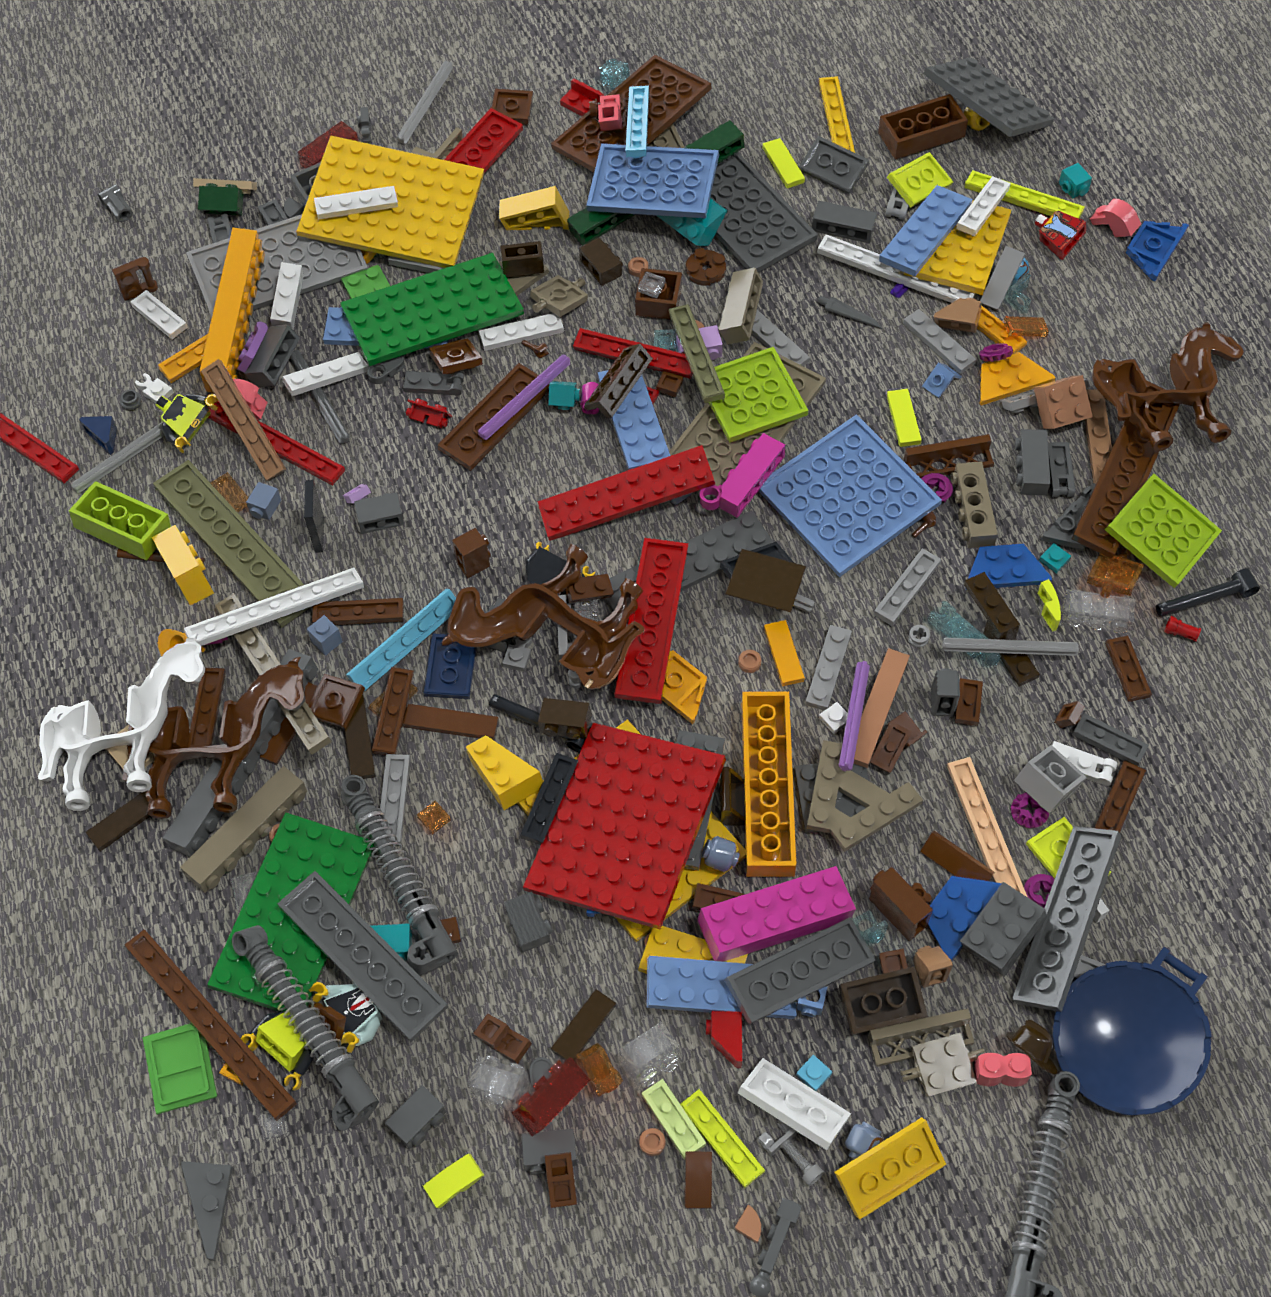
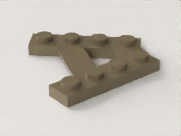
(880, 805)

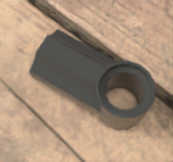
(114, 201)

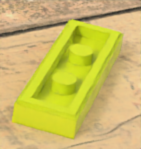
(783, 163)
(903, 417)

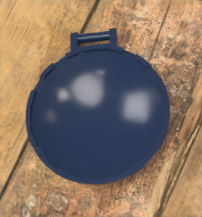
(1134, 1035)

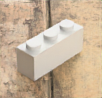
(287, 295)

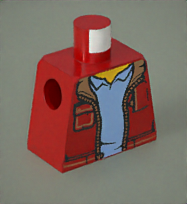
(1060, 232)

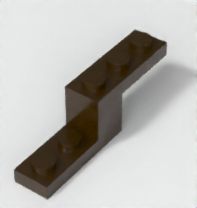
(1000, 625)

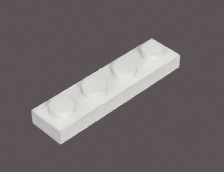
(356, 202)
(983, 206)
(521, 330)
(325, 374)

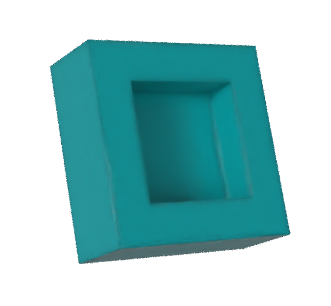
(1055, 558)

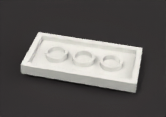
(794, 1103)

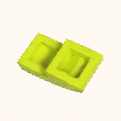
(1051, 610)
(452, 1180)

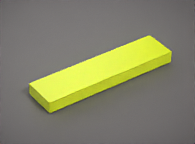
(722, 1139)

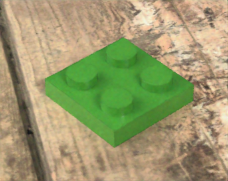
(365, 282)

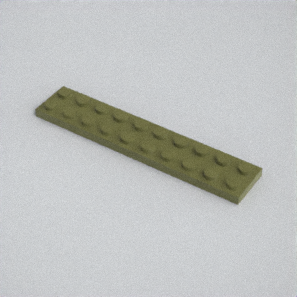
(227, 535)

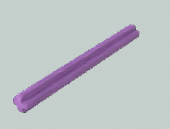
(524, 397)
(854, 716)

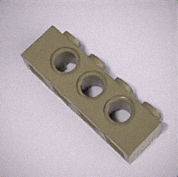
(977, 493)

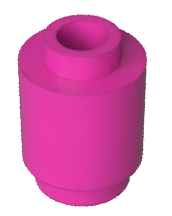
(586, 392)

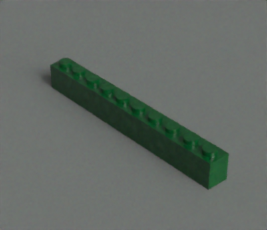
(592, 224)

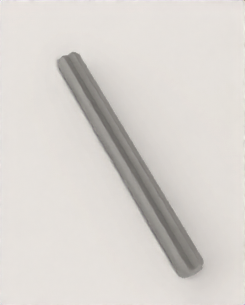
(424, 103)
(118, 459)
(1010, 646)

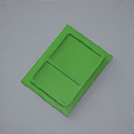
(179, 1068)

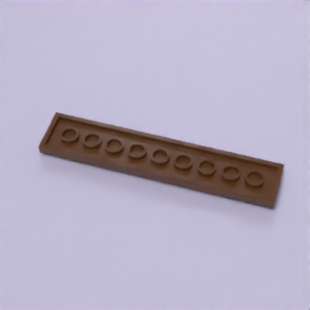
(1120, 479)

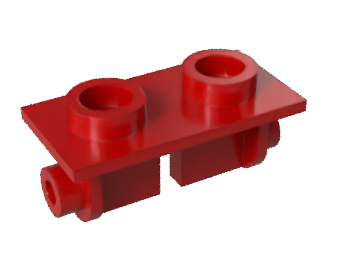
(436, 414)

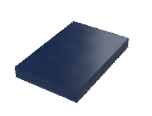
(449, 669)

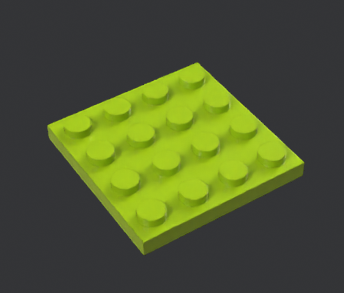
(756, 395)
(1163, 530)

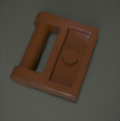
(128, 280)

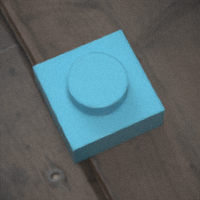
(814, 1073)

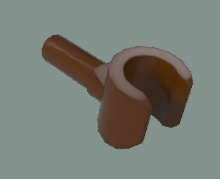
(540, 350)
(929, 521)

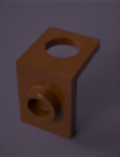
(905, 721)

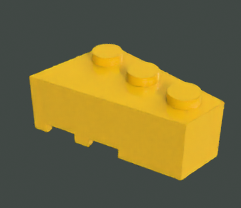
(534, 209)
(183, 564)
(503, 772)

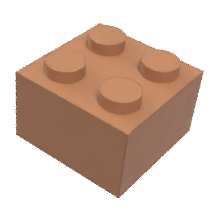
(1063, 402)

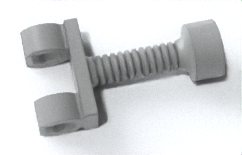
(812, 1173)

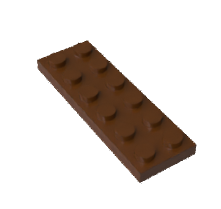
(463, 441)

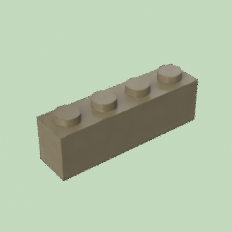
(740, 306)

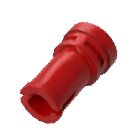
(1182, 629)

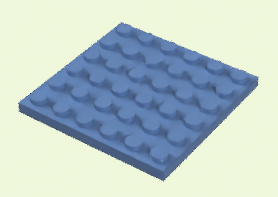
(848, 495)

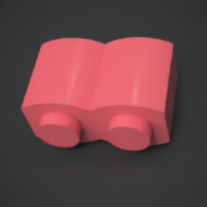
(1009, 1070)

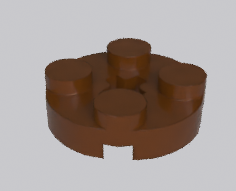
(704, 257)

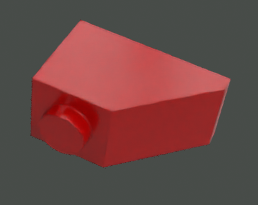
(726, 1034)

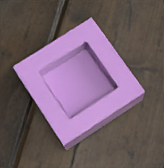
(357, 493)

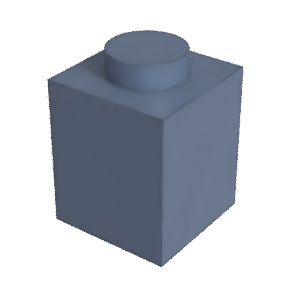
(263, 501)
(324, 635)

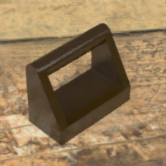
(731, 798)

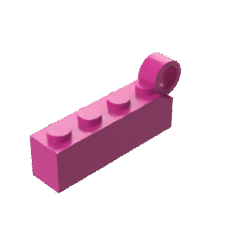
(746, 478)

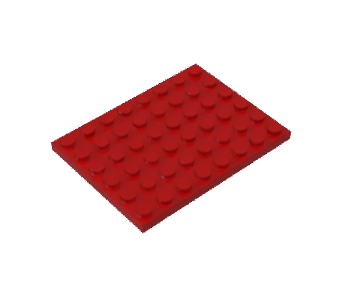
(626, 825)

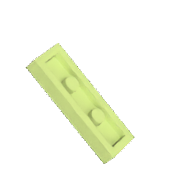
(673, 1118)

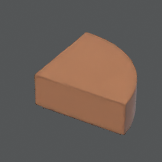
(749, 1224)

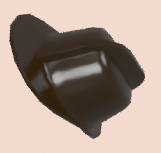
(1036, 1043)

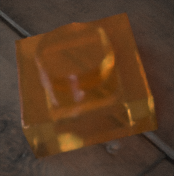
(433, 817)

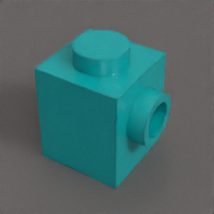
(1075, 180)
(563, 394)

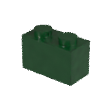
(220, 199)

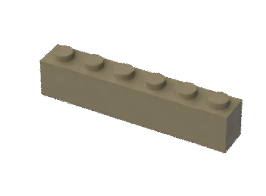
(244, 829)

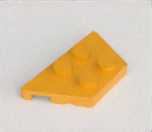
(1010, 377)
(683, 687)

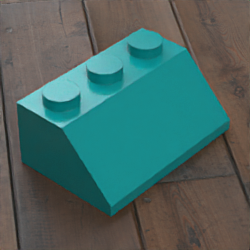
(698, 230)

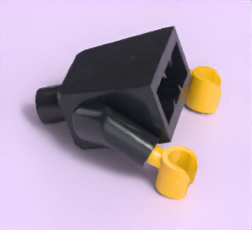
(544, 566)

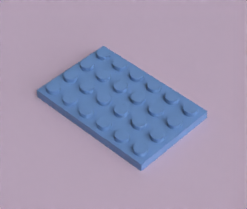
(660, 184)

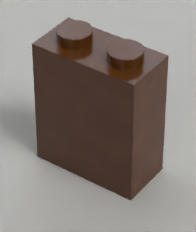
(900, 903)

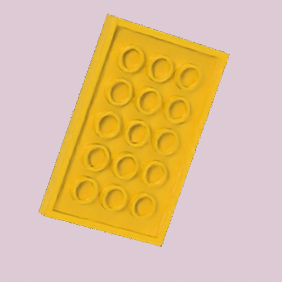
(966, 259)

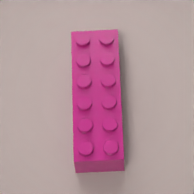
(775, 914)

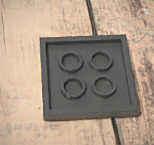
(805, 781)

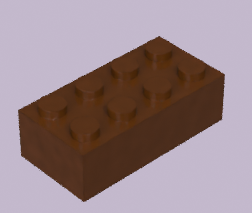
(922, 126)

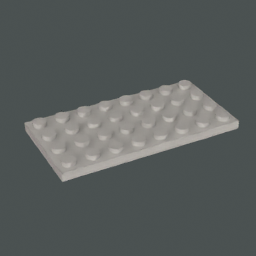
(320, 261)

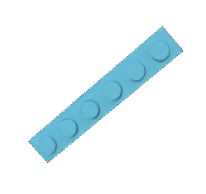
(637, 121)
(403, 640)

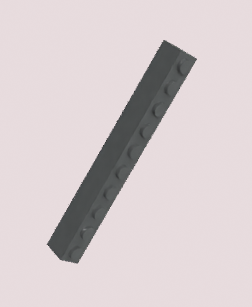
(198, 815)

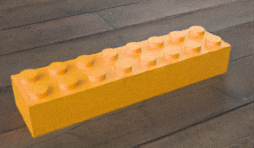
(234, 301)
(768, 785)

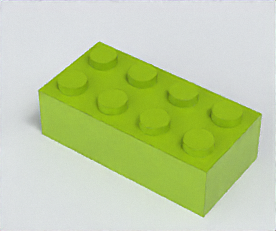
(119, 519)

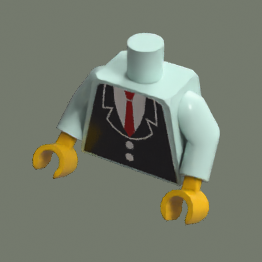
(360, 1013)

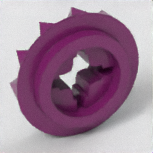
(995, 352)
(945, 486)
(1023, 816)
(1033, 886)

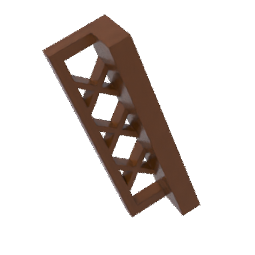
(947, 452)

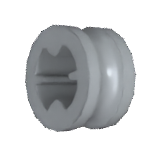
(925, 636)

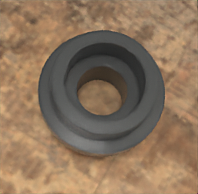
(129, 395)

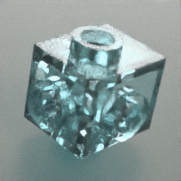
(614, 73)

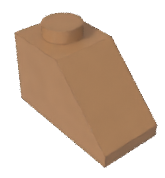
(960, 315)
(932, 965)

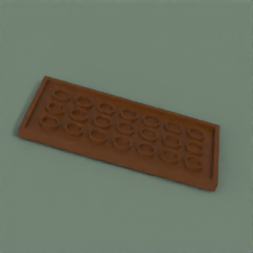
(670, 96)

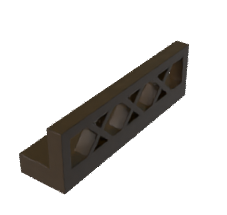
(619, 380)

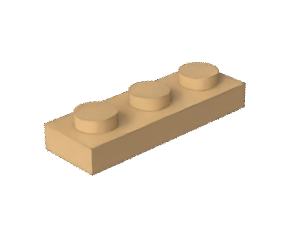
(245, 186)

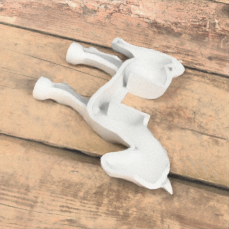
(79, 729)

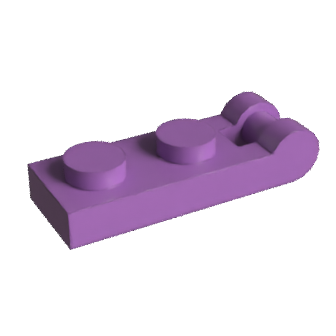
(252, 346)

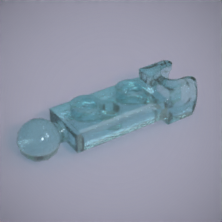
(957, 627)

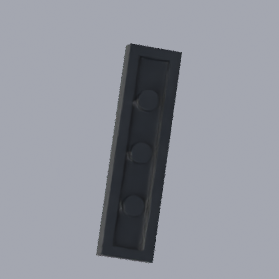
(549, 799)

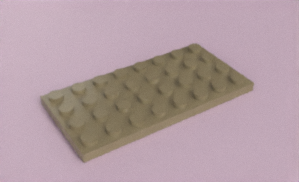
(707, 431)

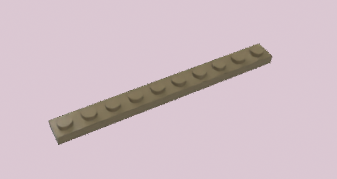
(263, 659)

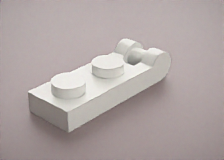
(1087, 763)

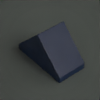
(101, 430)

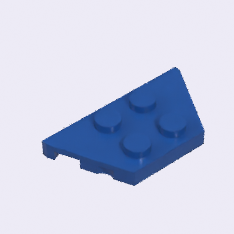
(1154, 246)
(1009, 566)
(957, 909)

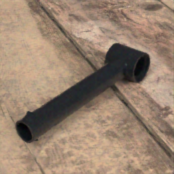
(1242, 582)
(529, 716)

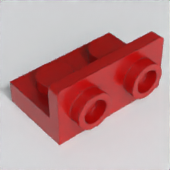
(578, 97)

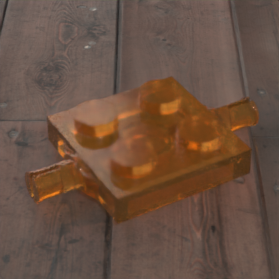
(1115, 574)

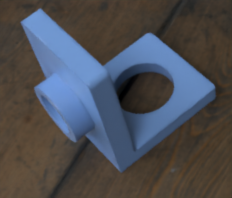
(940, 379)
(812, 1008)

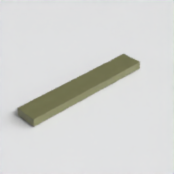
(696, 354)

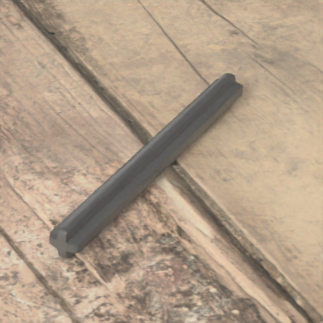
(322, 402)

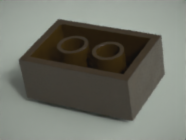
(883, 1000)

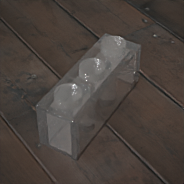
(1098, 612)

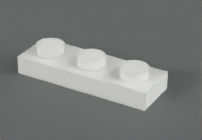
(159, 314)

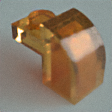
(598, 1068)

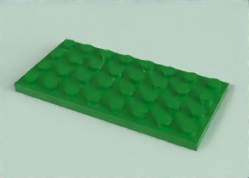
(431, 308)
(293, 855)

